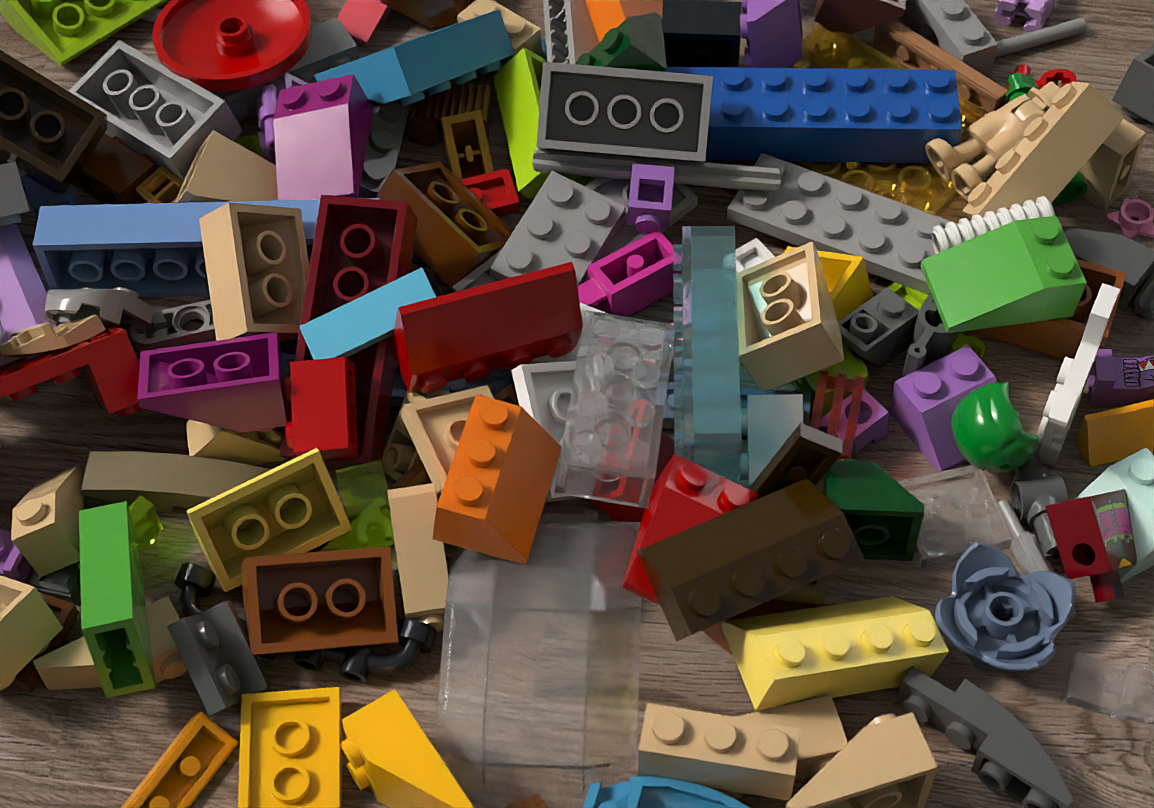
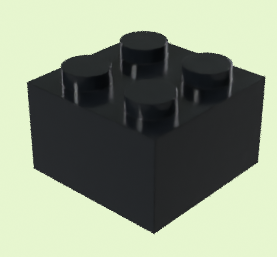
(701, 33)

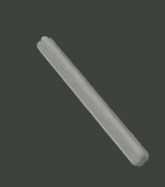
(685, 171)

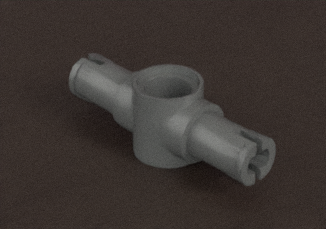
(1030, 493)

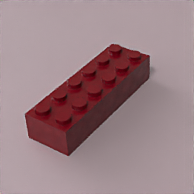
(354, 252)

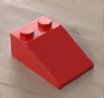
(680, 500)

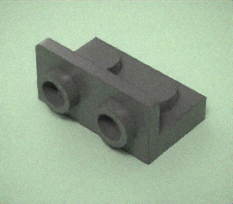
(218, 657)

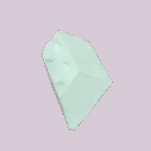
(1137, 478)

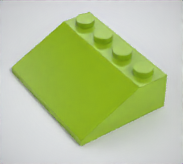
(72, 26)

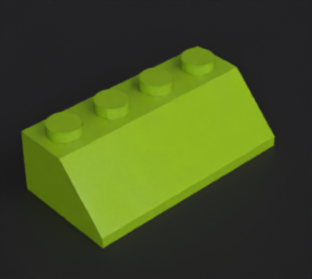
(519, 101)

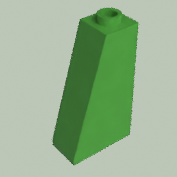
(114, 600)

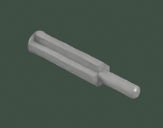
(1023, 545)

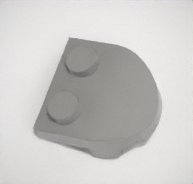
(111, 305)

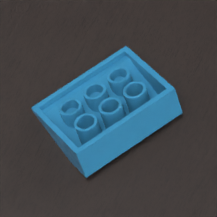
(430, 61)

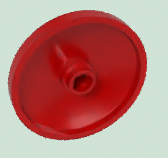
(232, 41)

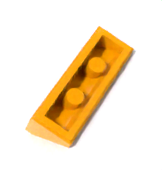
(1117, 433)
(184, 766)

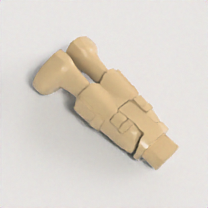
(991, 137)

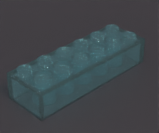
(708, 355)

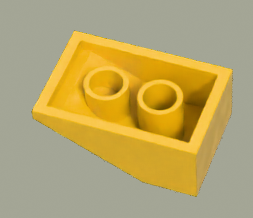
(397, 758)

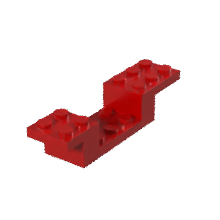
(107, 364)

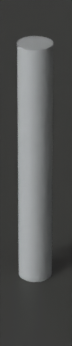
(1040, 37)

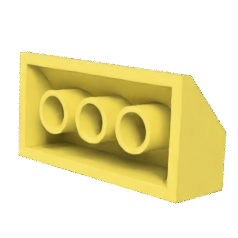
(833, 650)

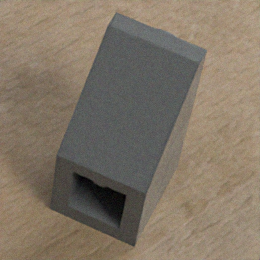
(880, 327)

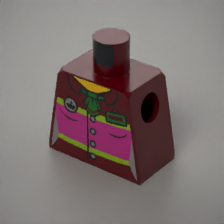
(1095, 540)

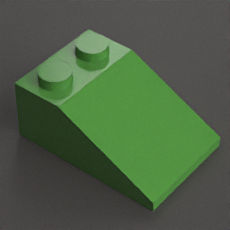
(1006, 277)

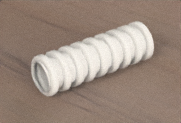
(965, 230)

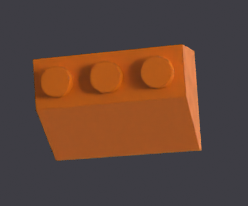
(497, 482)

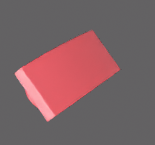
(363, 18)

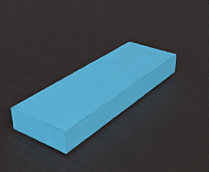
(365, 318)

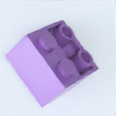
(772, 33)

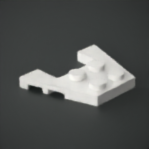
(1074, 376)

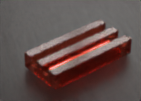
(840, 385)

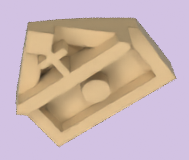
(46, 338)

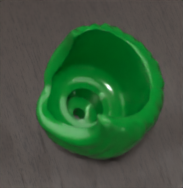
(990, 430)

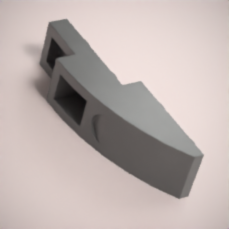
(1006, 750)

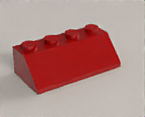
(487, 328)

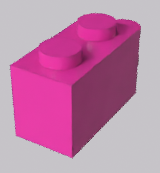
(630, 277)

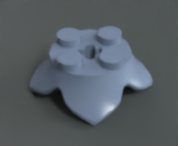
(989, 585)

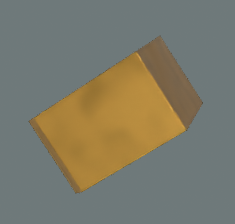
(466, 145)

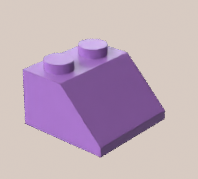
(926, 402)

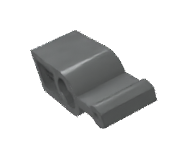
(928, 338)

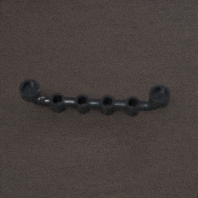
(355, 662)

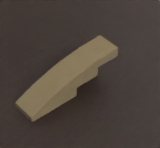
(162, 478)

